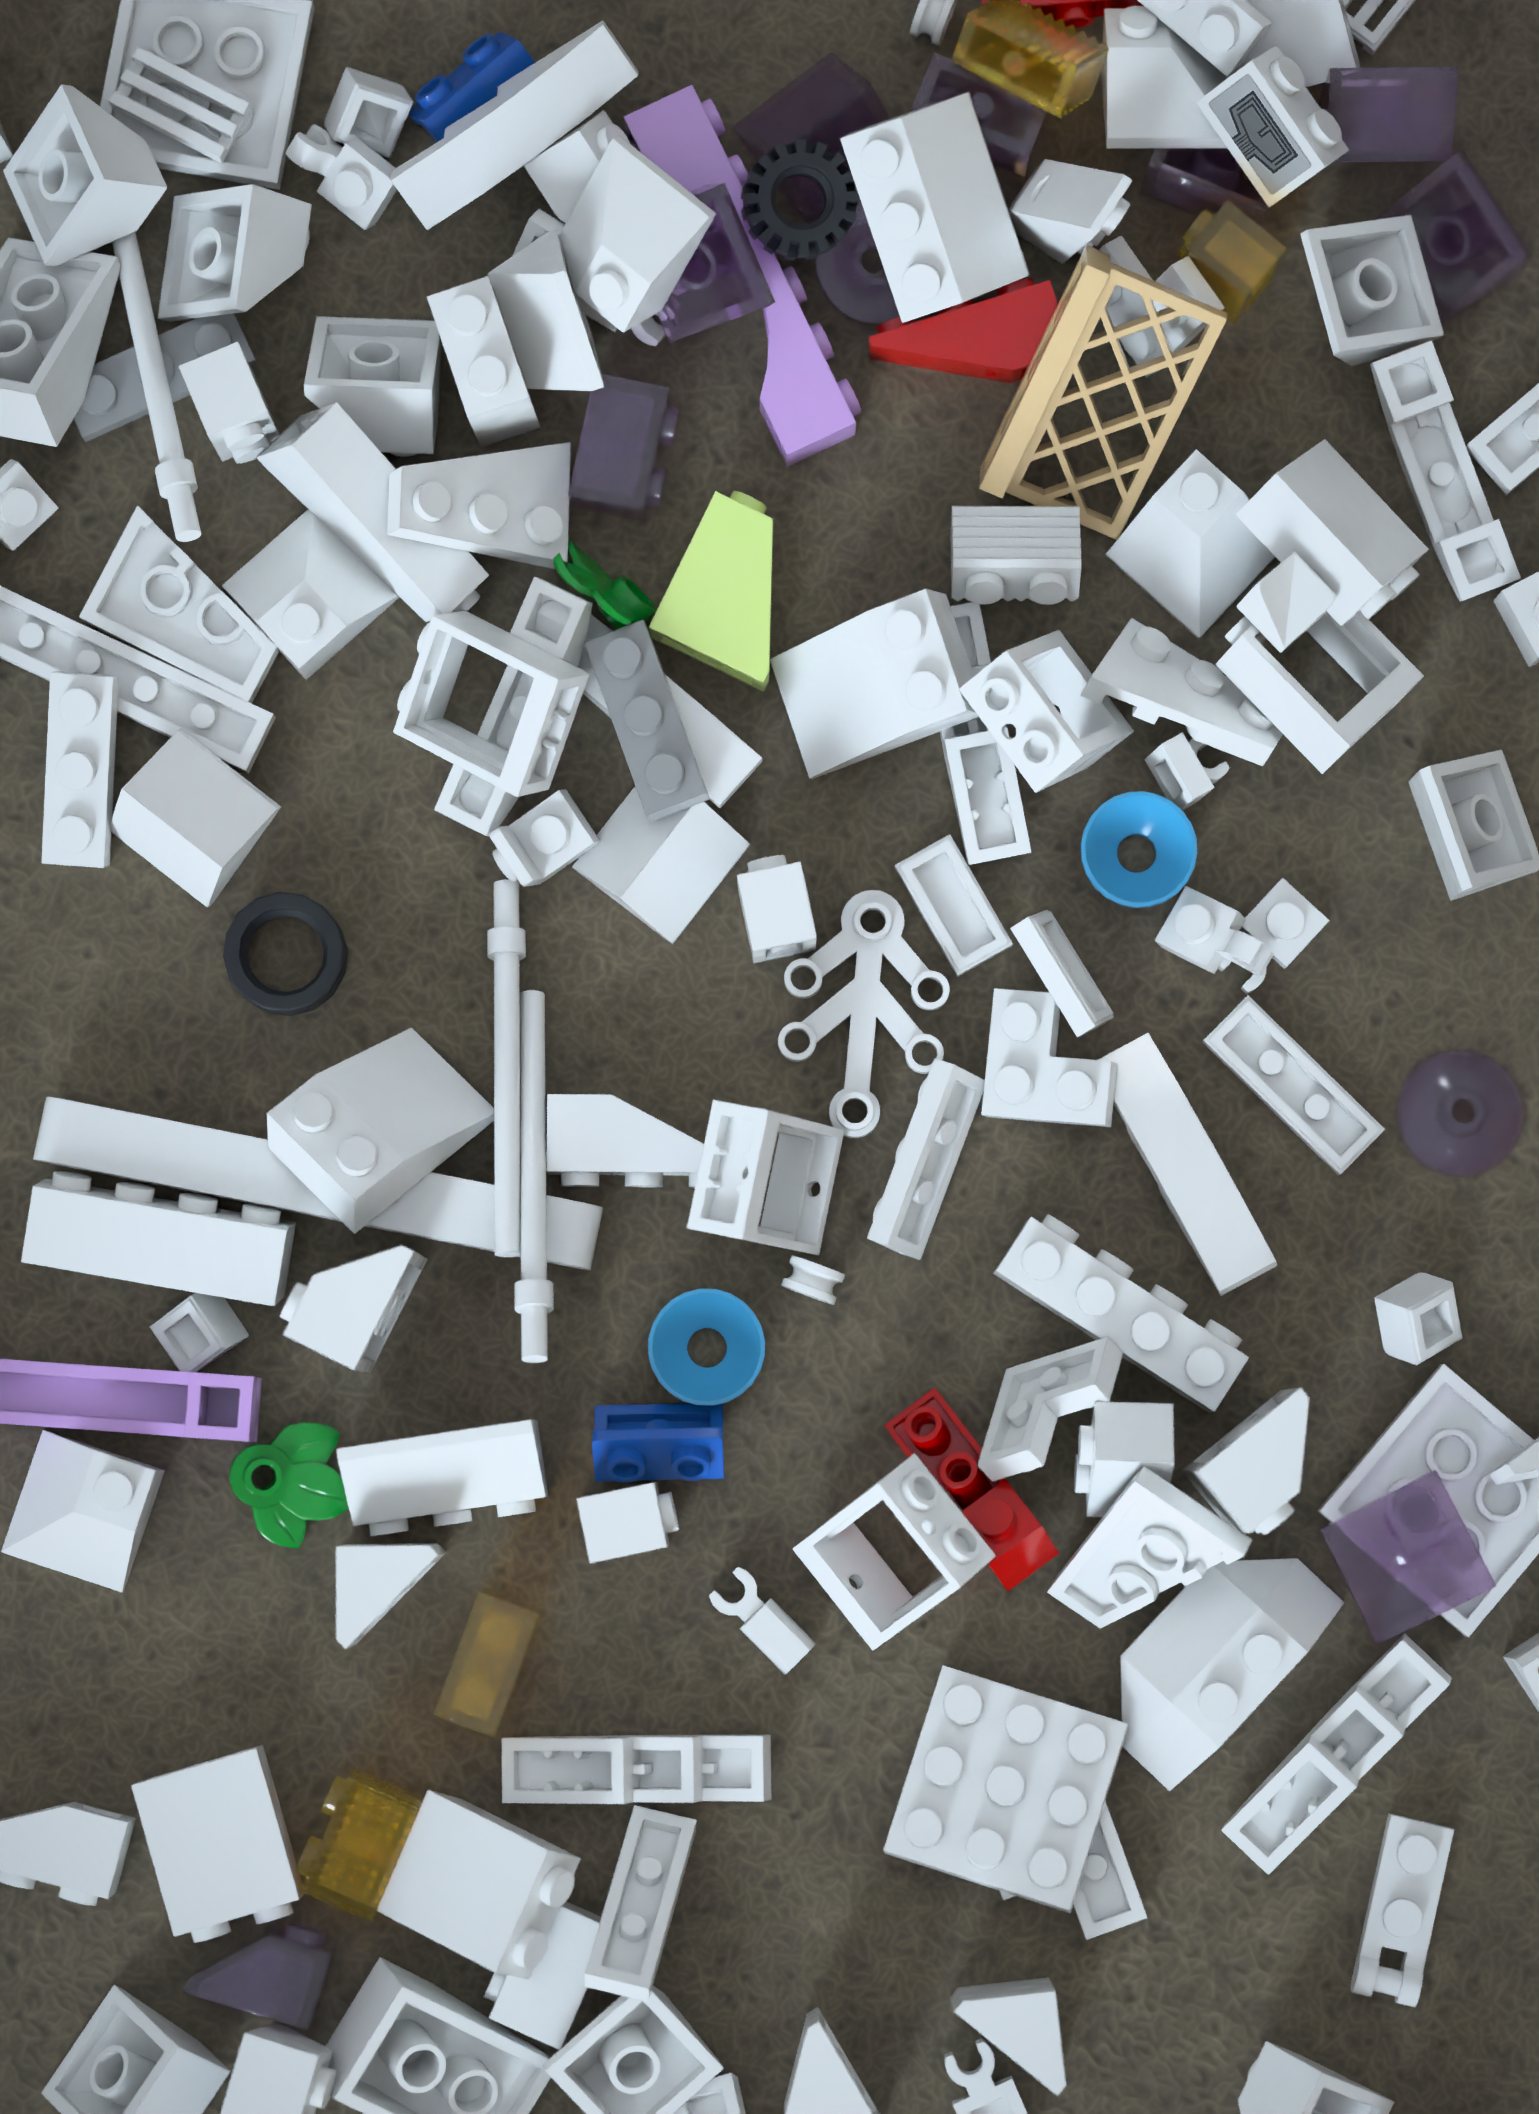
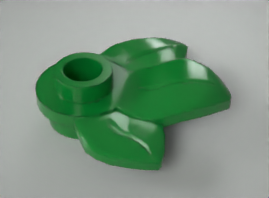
(617, 599)
(300, 1484)

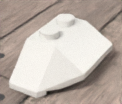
(1217, 1659)

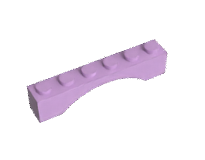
(799, 393)
(130, 1400)

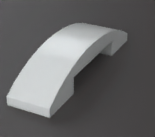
(1441, 472)
(555, 624)

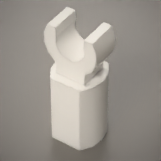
(766, 1624)

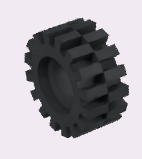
(760, 200)

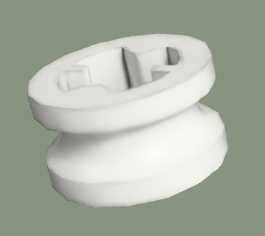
(933, 18)
(813, 1280)

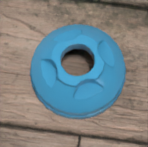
(1145, 816)
(670, 1340)

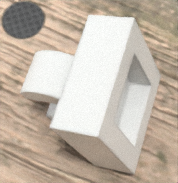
(1181, 773)

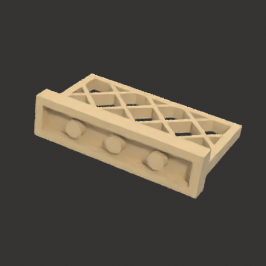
(1051, 370)

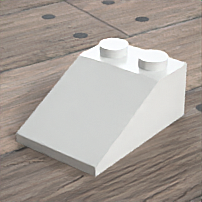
(49, 337)
(875, 682)
(375, 1125)
(429, 2053)

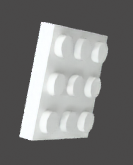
(235, 44)
(1464, 1440)
(1006, 1788)

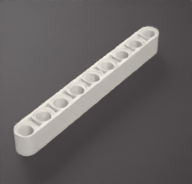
(249, 1172)

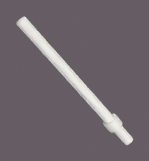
(174, 473)
(506, 947)
(533, 1292)

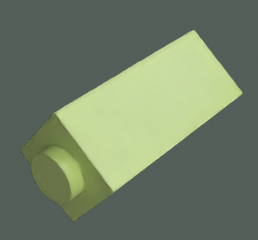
(723, 592)

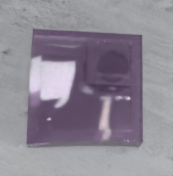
(1407, 1557)

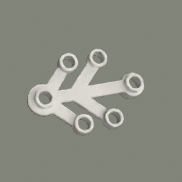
(864, 1000)

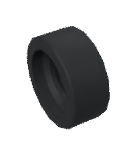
(255, 916)

